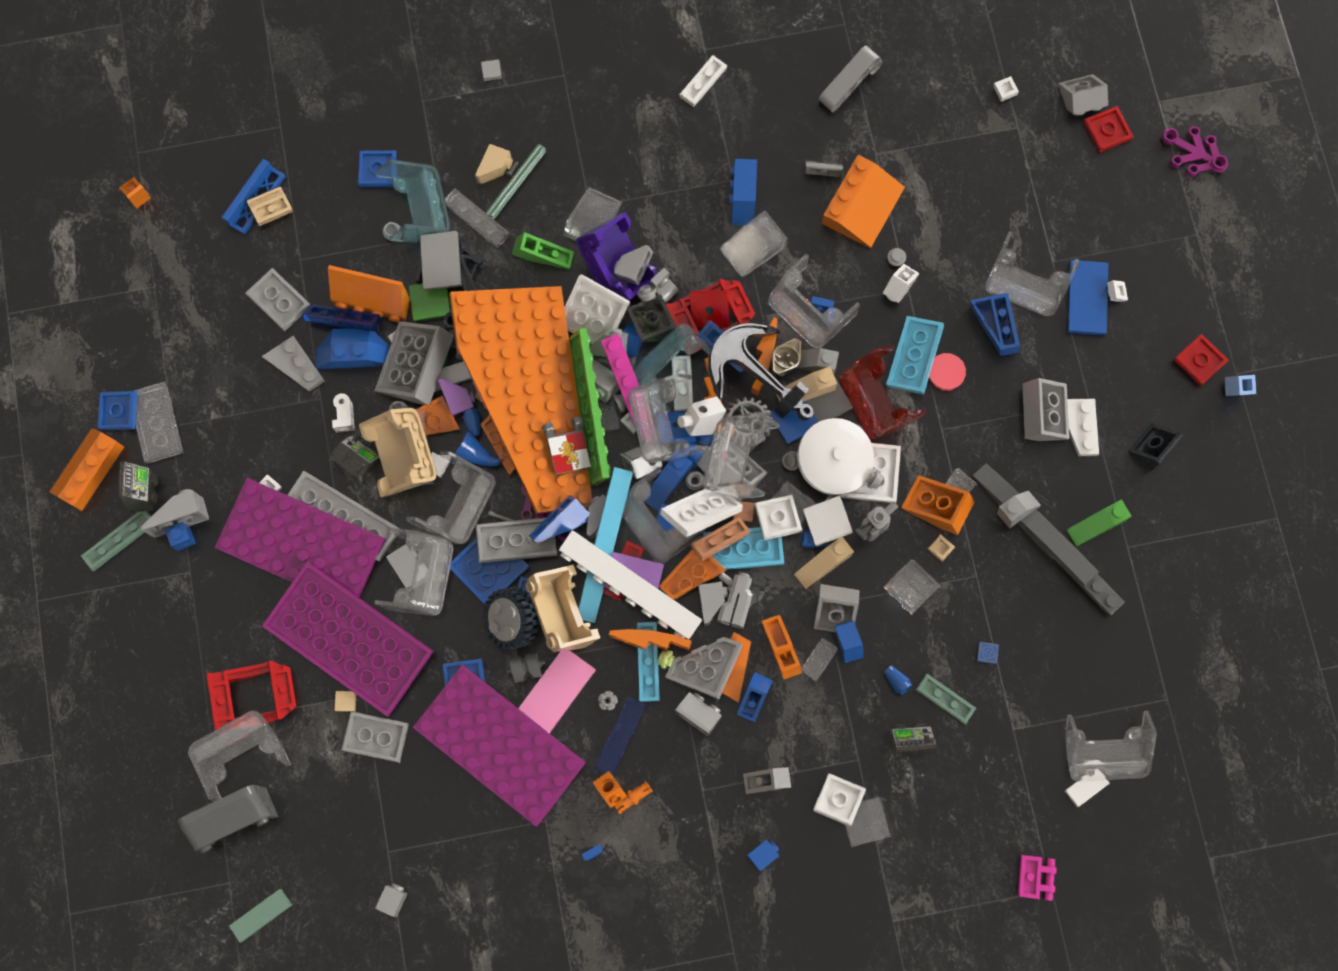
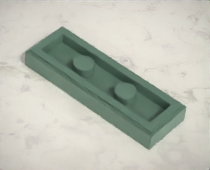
(945, 699)
(260, 915)

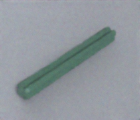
(516, 181)

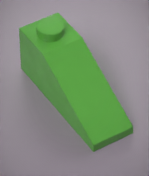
(542, 251)
(1099, 523)

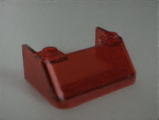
(869, 398)

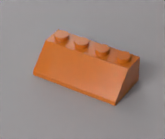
(87, 469)

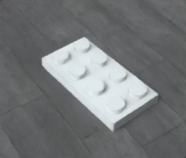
(700, 511)

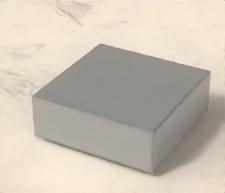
(491, 70)

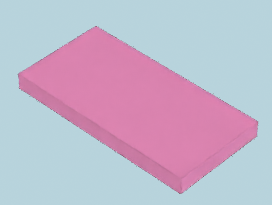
(557, 689)

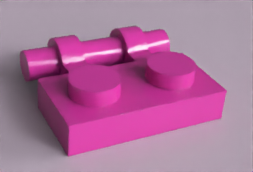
(1030, 877)

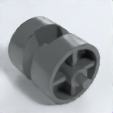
(526, 666)

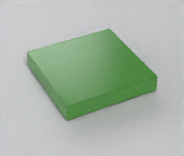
(429, 303)

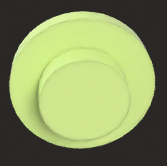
(665, 659)

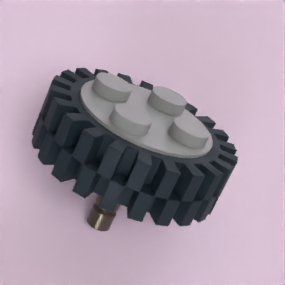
(510, 618)

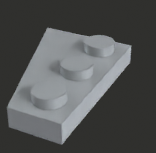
(294, 362)

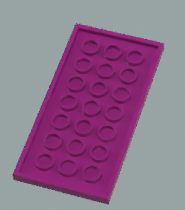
(287, 533)
(348, 638)
(499, 745)

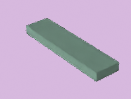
(115, 541)

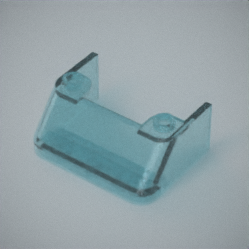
(424, 198)
(680, 338)

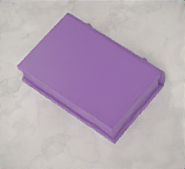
(646, 569)

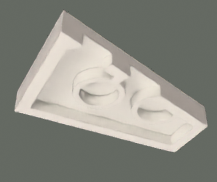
(1083, 426)

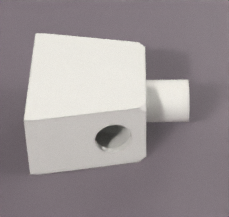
(702, 417)

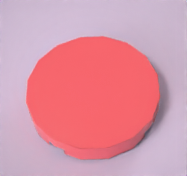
(947, 372)

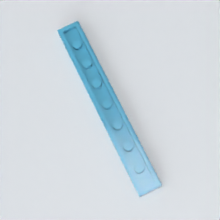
(605, 539)

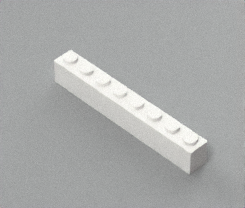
(629, 584)

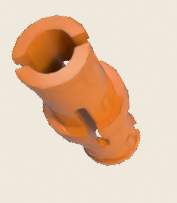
(633, 797)

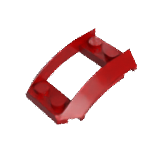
(738, 304)
(221, 697)

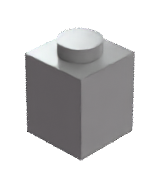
(391, 900)

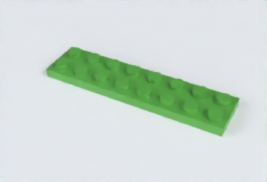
(588, 406)

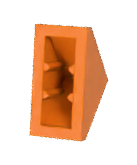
(135, 192)

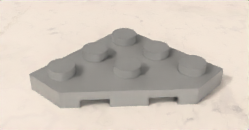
(706, 667)

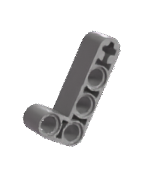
(850, 77)

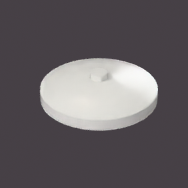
(835, 456)

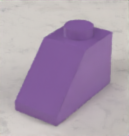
(456, 397)

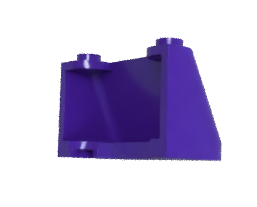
(604, 247)

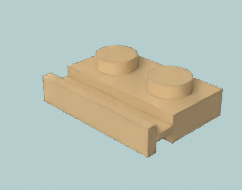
(269, 206)

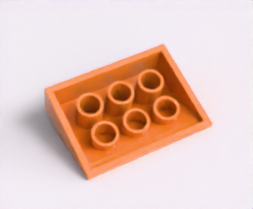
(863, 202)
(368, 294)

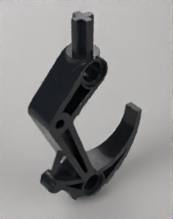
(466, 257)

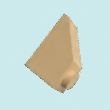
(493, 164)

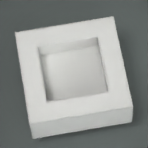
(1005, 88)
(1117, 291)

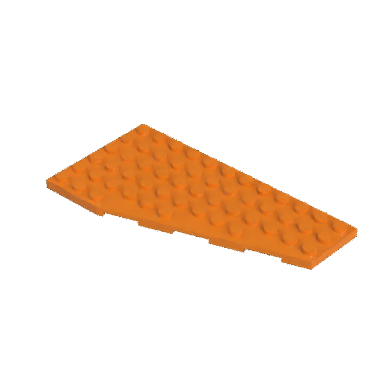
(525, 378)

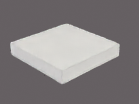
(778, 517)
(828, 521)
(839, 800)

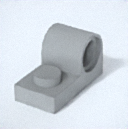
(663, 285)

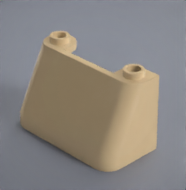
(401, 450)
(559, 611)

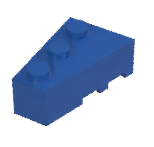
(743, 191)
(998, 322)

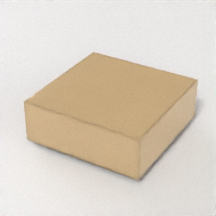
(941, 548)
(345, 701)

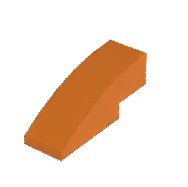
(781, 647)

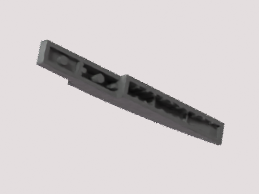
(1053, 543)

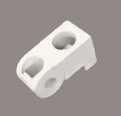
(345, 414)

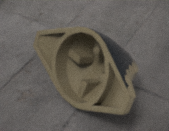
(786, 357)

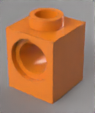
(609, 789)

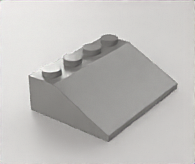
(414, 362)

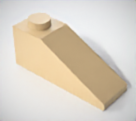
(817, 383)
(824, 562)

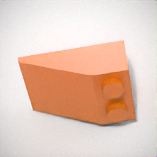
(938, 504)

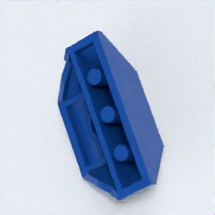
(351, 349)

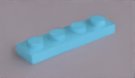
(648, 668)

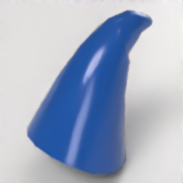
(475, 452)

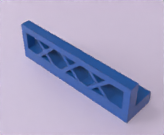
(248, 192)

